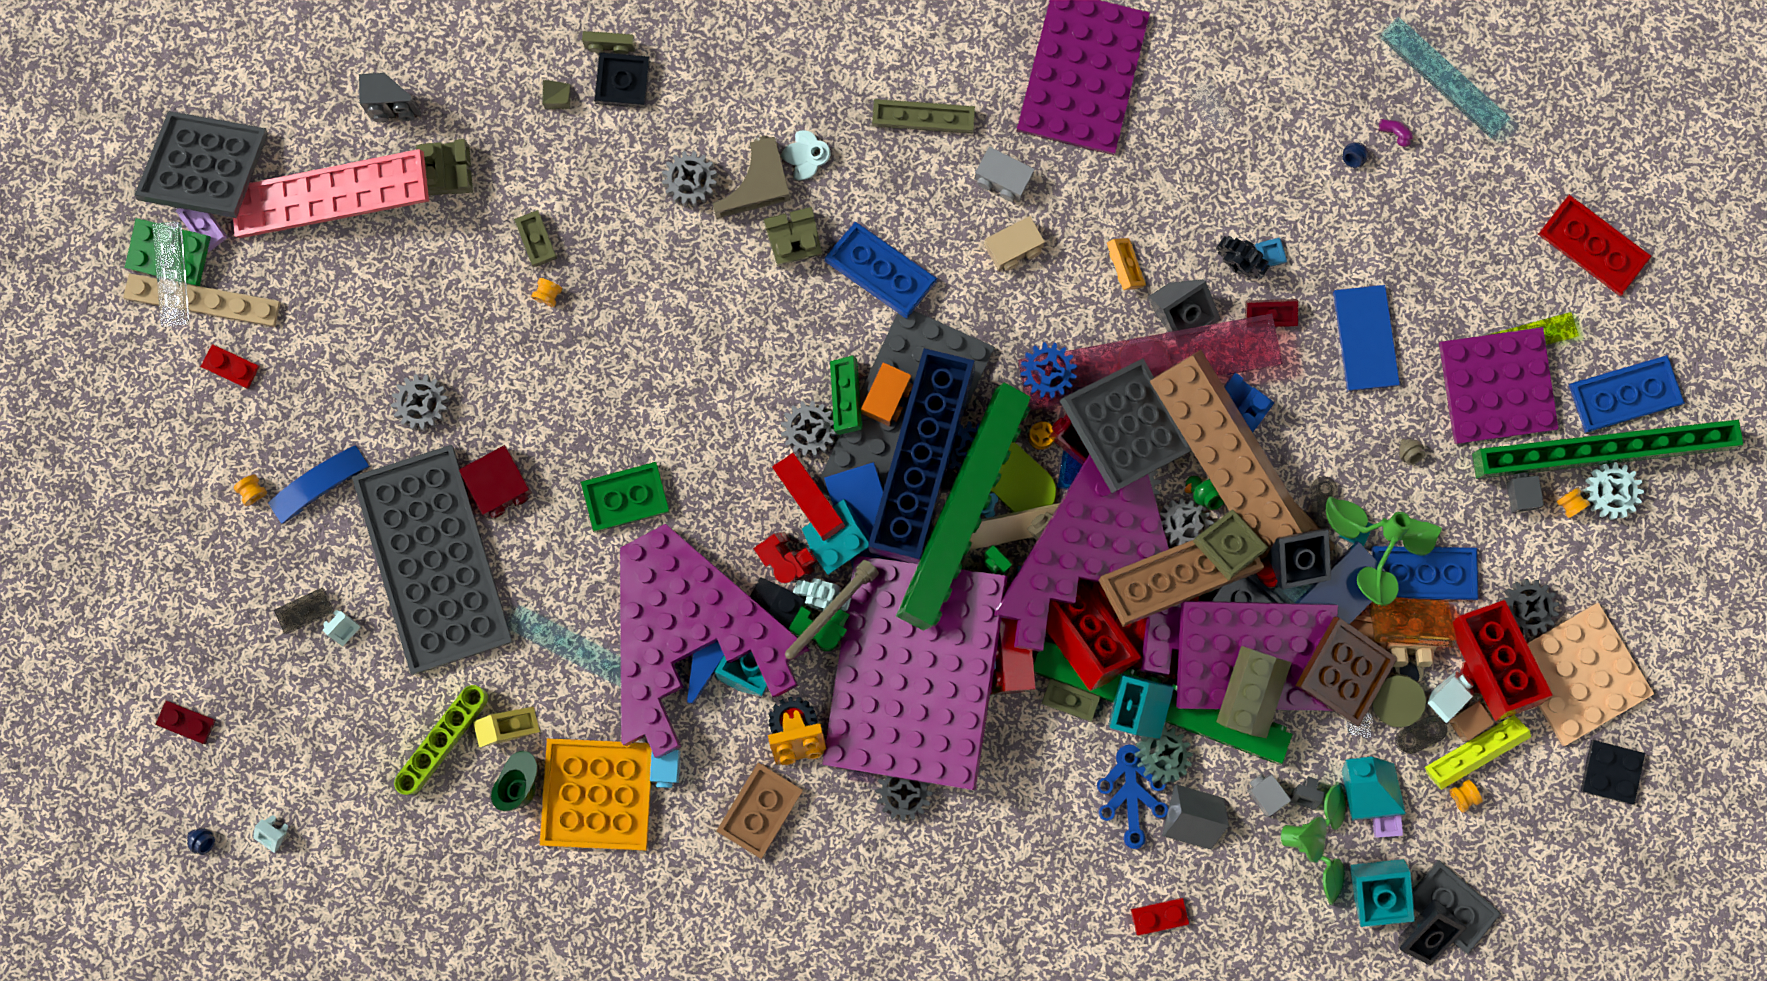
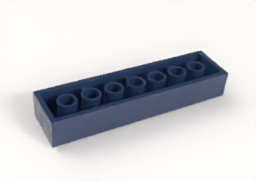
(922, 456)

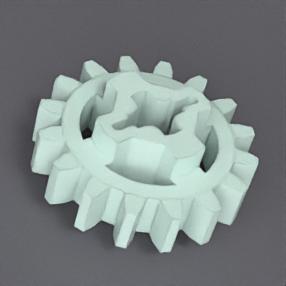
(1606, 483)
(818, 593)

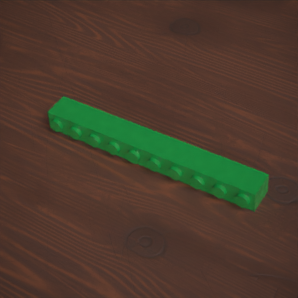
(1607, 449)
(963, 508)
(1054, 665)

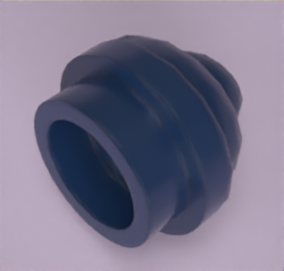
(1355, 154)
(200, 841)

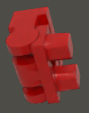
(786, 564)

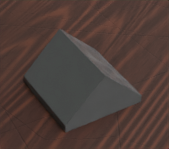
(1195, 817)

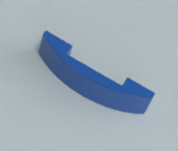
(317, 482)

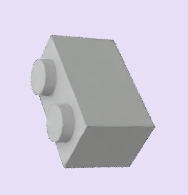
(1003, 174)

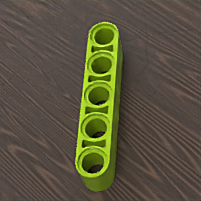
(429, 745)

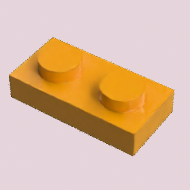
(1126, 263)

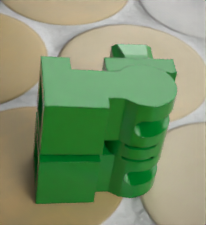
(828, 636)

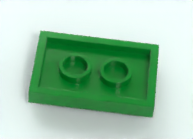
(142, 253)
(625, 497)

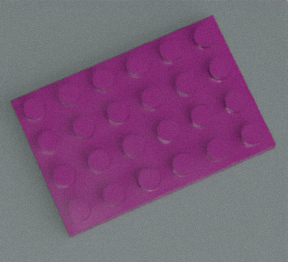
(1083, 73)
(1216, 631)

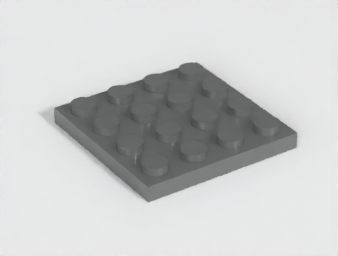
(201, 164)
(1125, 425)

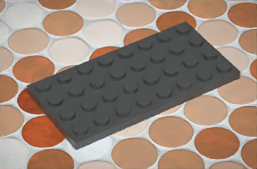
(903, 351)
(432, 560)

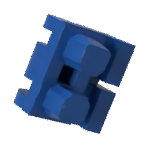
(1249, 401)

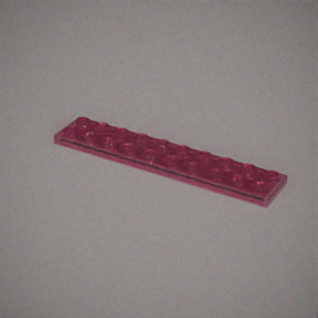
(1228, 346)

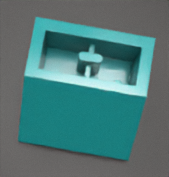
(1140, 706)

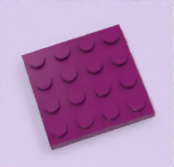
(1498, 385)

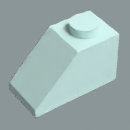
(1451, 695)

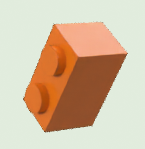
(886, 394)

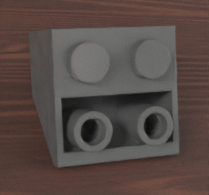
(384, 98)

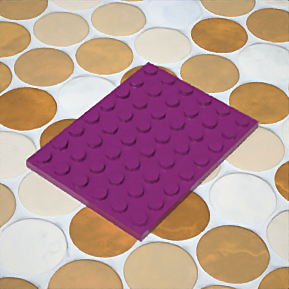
(911, 696)

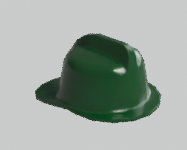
(515, 783)

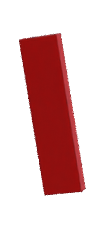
(808, 496)

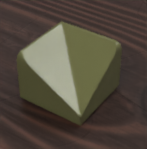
(556, 95)

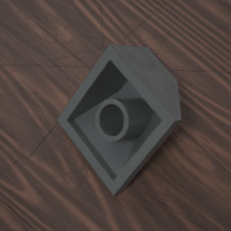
(1184, 305)

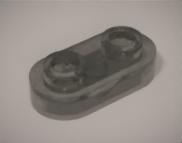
(1319, 499)
(1420, 734)

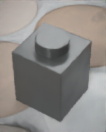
(1524, 493)

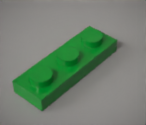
(845, 395)
(995, 562)

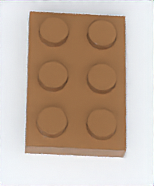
(759, 810)

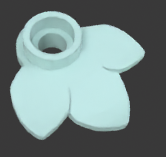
(802, 154)

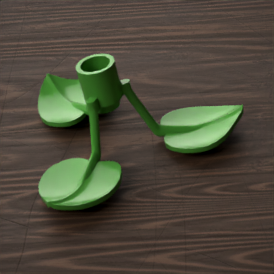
(1417, 538)
(1311, 840)

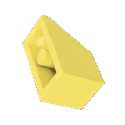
(506, 726)

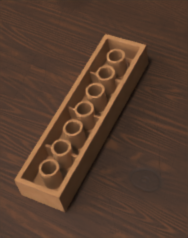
(1228, 449)

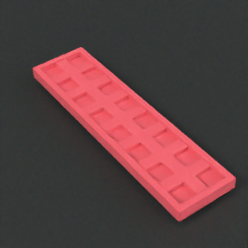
(333, 193)

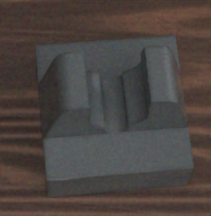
(1307, 794)

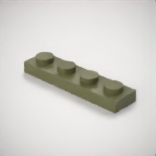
(923, 116)

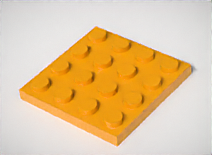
(596, 794)

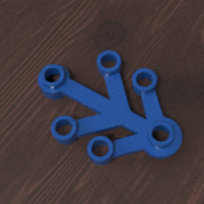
(1130, 791)

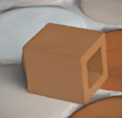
(1471, 720)

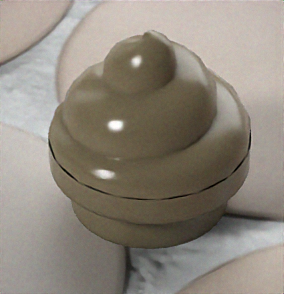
(1411, 451)

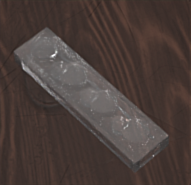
(171, 274)

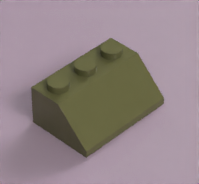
(1253, 692)

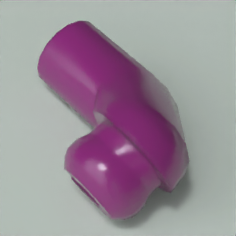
(1399, 129)

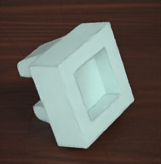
(341, 628)
(268, 835)

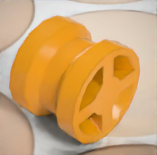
(546, 292)
(1042, 430)
(250, 490)
(1573, 502)
(1466, 796)

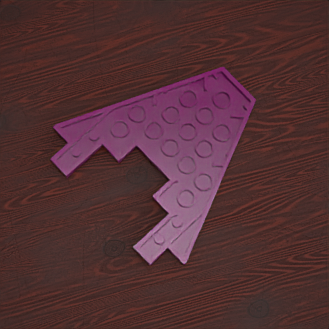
(1084, 540)
(673, 608)

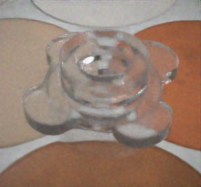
(1363, 730)

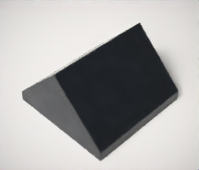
(1301, 558)
(1430, 933)

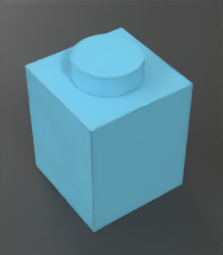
(665, 769)

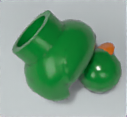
(1203, 493)

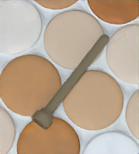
(864, 573)

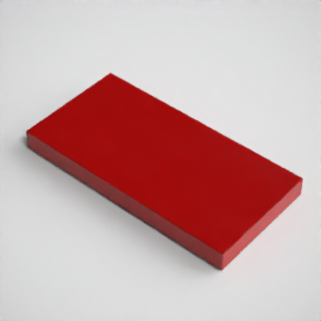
(1594, 245)

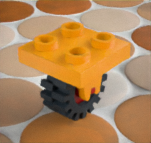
(795, 732)

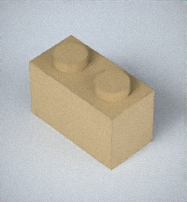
(1014, 244)

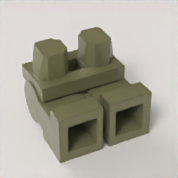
(448, 167)
(793, 239)

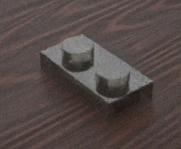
(304, 611)

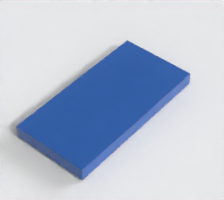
(880, 270)
(1366, 338)
(1626, 394)
(863, 493)
(1440, 575)

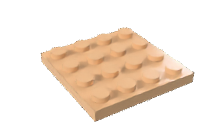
(1587, 674)

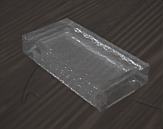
(1210, 105)

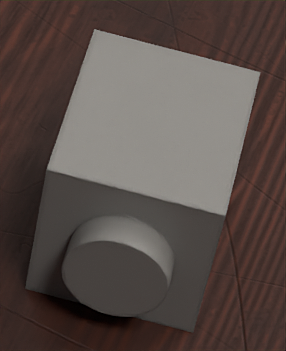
(1268, 794)

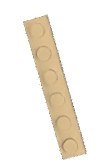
(208, 301)

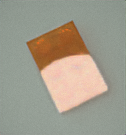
(1413, 622)

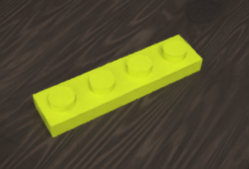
(1477, 752)

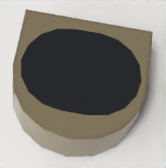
(1411, 670)

